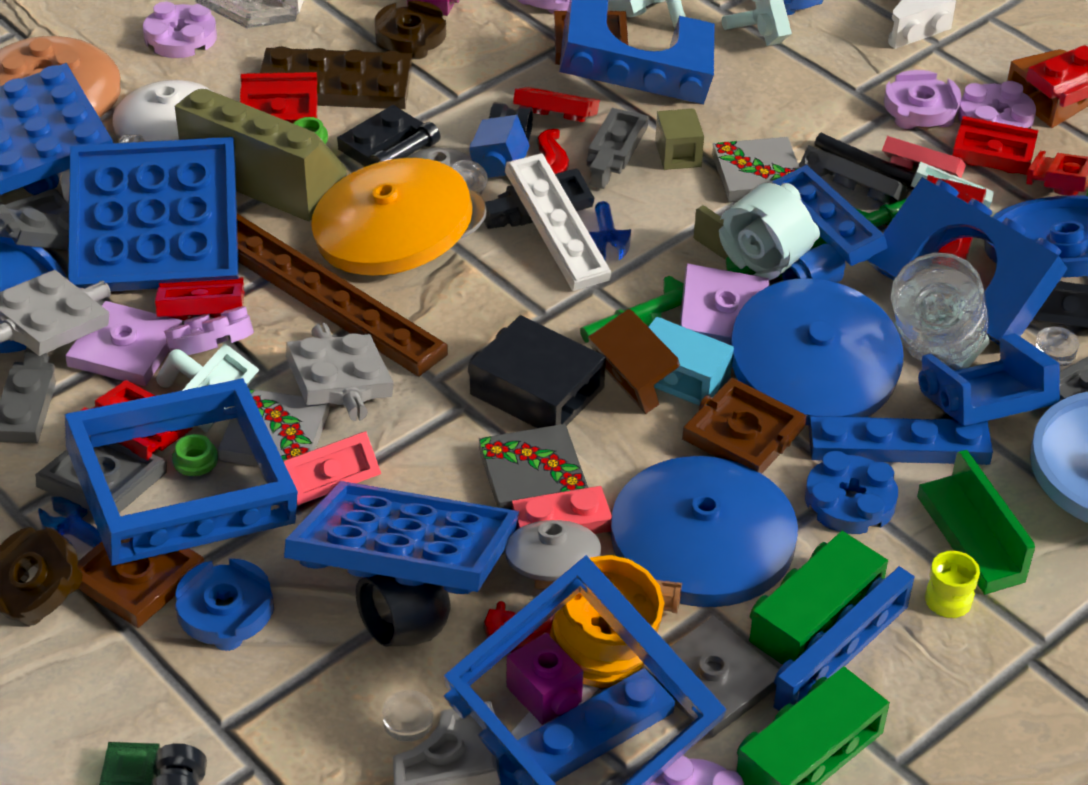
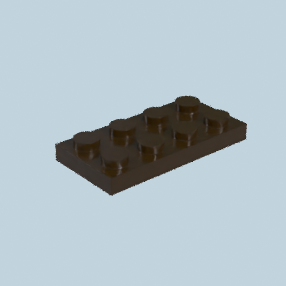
(349, 76)

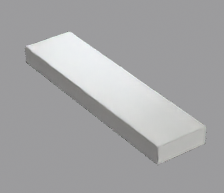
(557, 222)

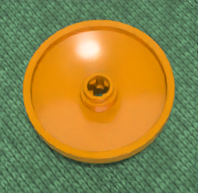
(392, 216)

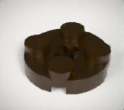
(410, 28)
(53, 582)

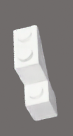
(920, 20)

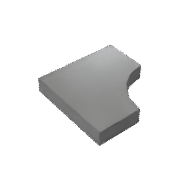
(449, 756)

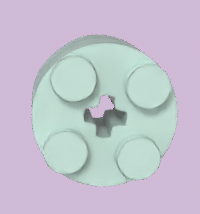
(768, 229)

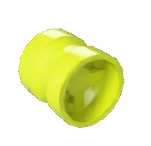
(952, 584)

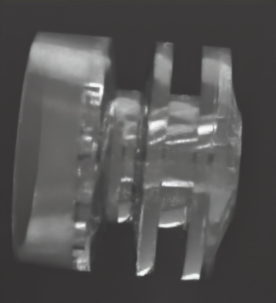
(936, 288)

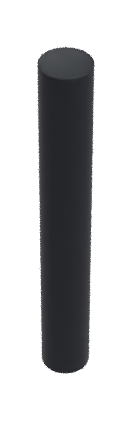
(864, 159)

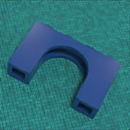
(596, 54)
(1024, 268)

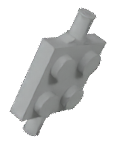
(51, 312)
(339, 370)

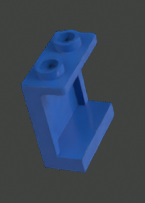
(1015, 384)

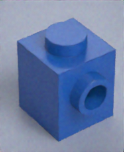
(497, 143)

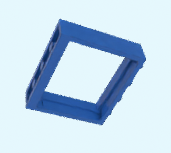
(193, 521)
(633, 630)

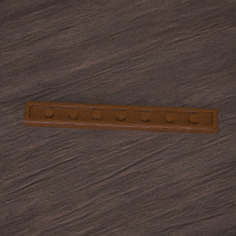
(337, 299)

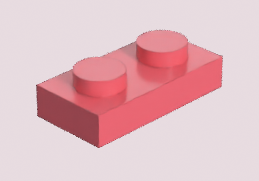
(909, 154)
(323, 468)
(579, 506)

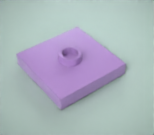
(715, 298)
(126, 348)

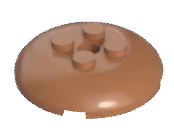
(89, 64)

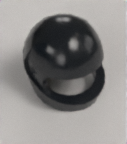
(416, 610)

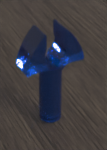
(608, 234)
(72, 523)

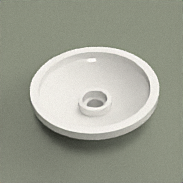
(151, 110)

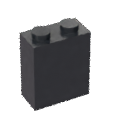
(536, 374)

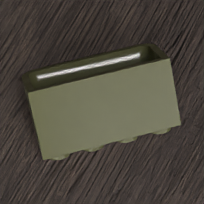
(272, 156)

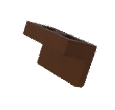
(634, 357)

